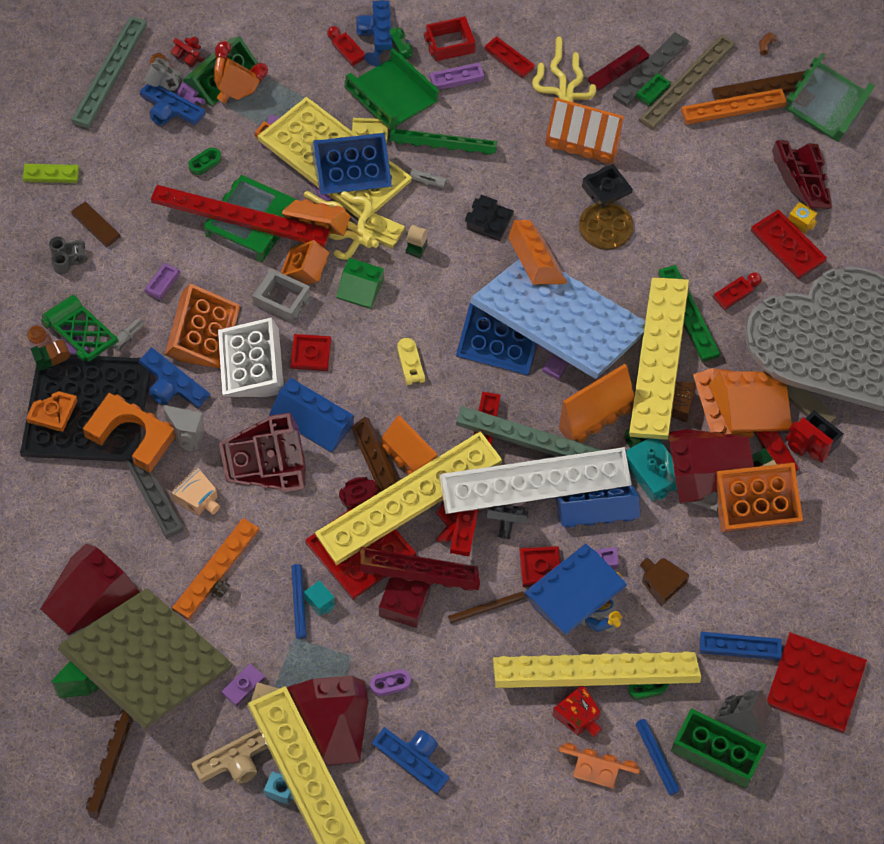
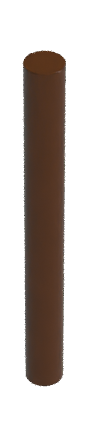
(486, 607)

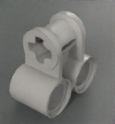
(162, 75)

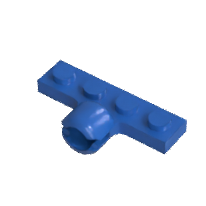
(377, 25)
(170, 105)
(171, 381)
(413, 756)

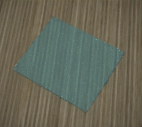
(267, 100)
(309, 662)

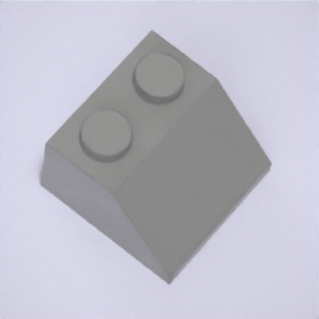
(187, 426)

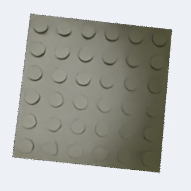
(145, 657)

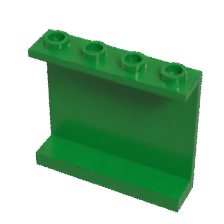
(393, 90)

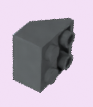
(745, 712)

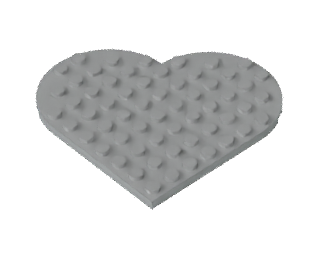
(825, 338)

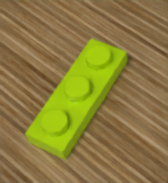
(50, 173)

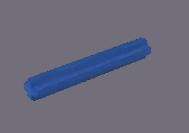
(298, 600)
(657, 757)

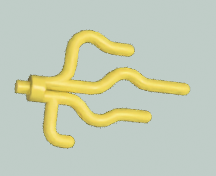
(561, 92)
(360, 234)

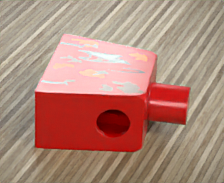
(578, 712)

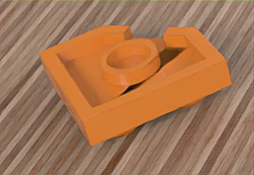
(53, 411)

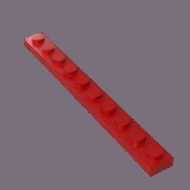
(239, 215)
(467, 520)

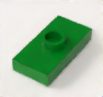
(653, 89)

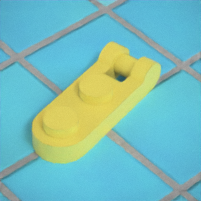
(410, 361)

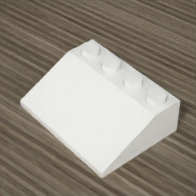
(251, 359)

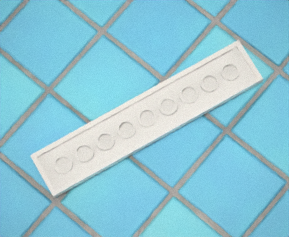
(534, 480)

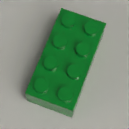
(718, 748)

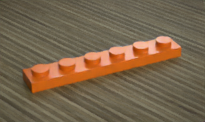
(733, 106)
(215, 569)

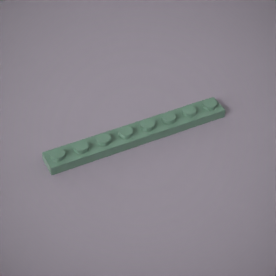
(109, 72)
(520, 434)

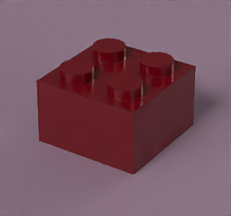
(404, 601)

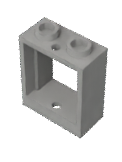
(272, 278)

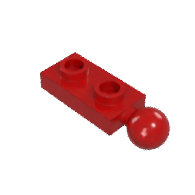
(345, 46)
(737, 290)

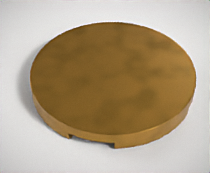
(606, 226)

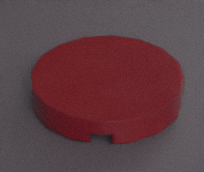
(357, 492)

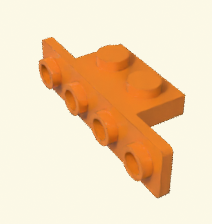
(597, 768)

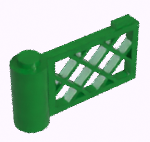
(65, 314)

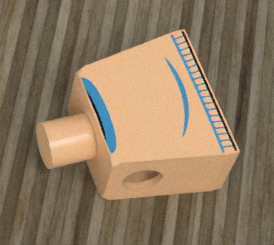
(196, 494)

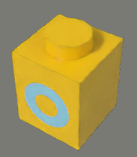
(803, 217)

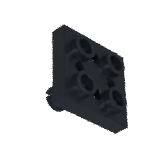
(507, 517)

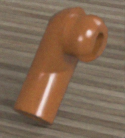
(763, 43)

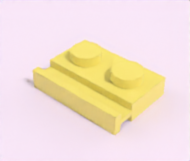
(367, 126)
(385, 230)

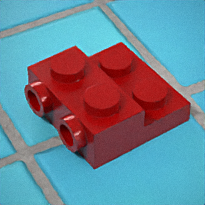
(808, 438)

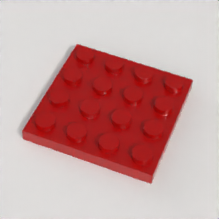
(348, 572)
(816, 682)

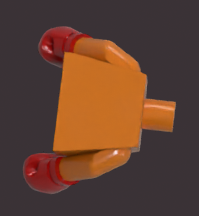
(233, 78)

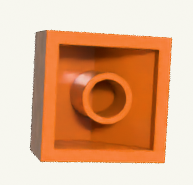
(305, 262)

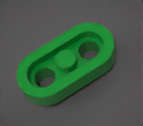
(398, 36)
(203, 161)
(648, 690)

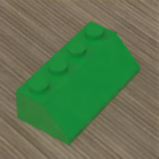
(203, 75)

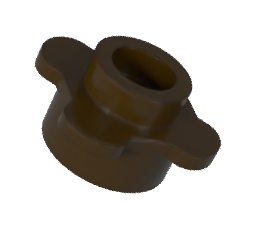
(220, 588)

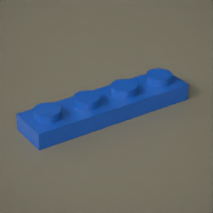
(740, 646)

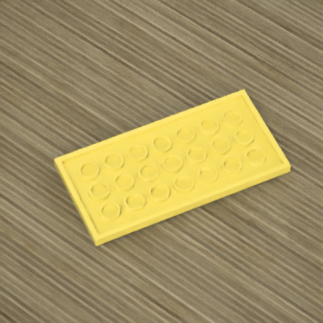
(291, 141)

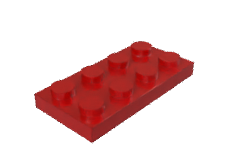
(788, 244)

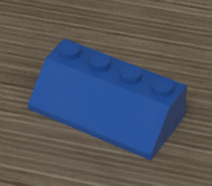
(314, 415)
(598, 507)

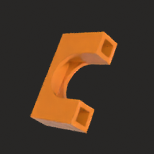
(116, 411)

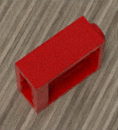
(447, 27)

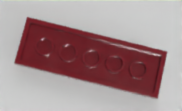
(419, 568)

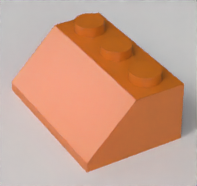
(319, 214)
(406, 446)

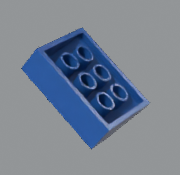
(351, 163)
(495, 343)
(575, 589)

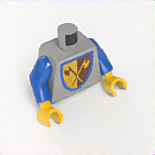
(605, 617)

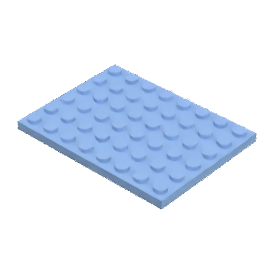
(562, 318)

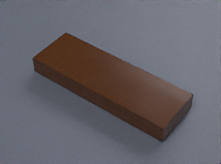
(95, 224)

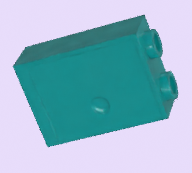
(652, 468)

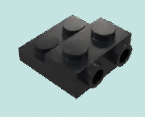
(606, 185)
(488, 218)

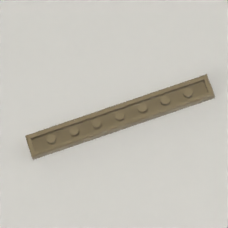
(686, 82)

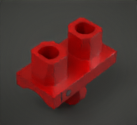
(189, 48)

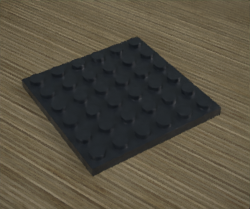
(91, 384)

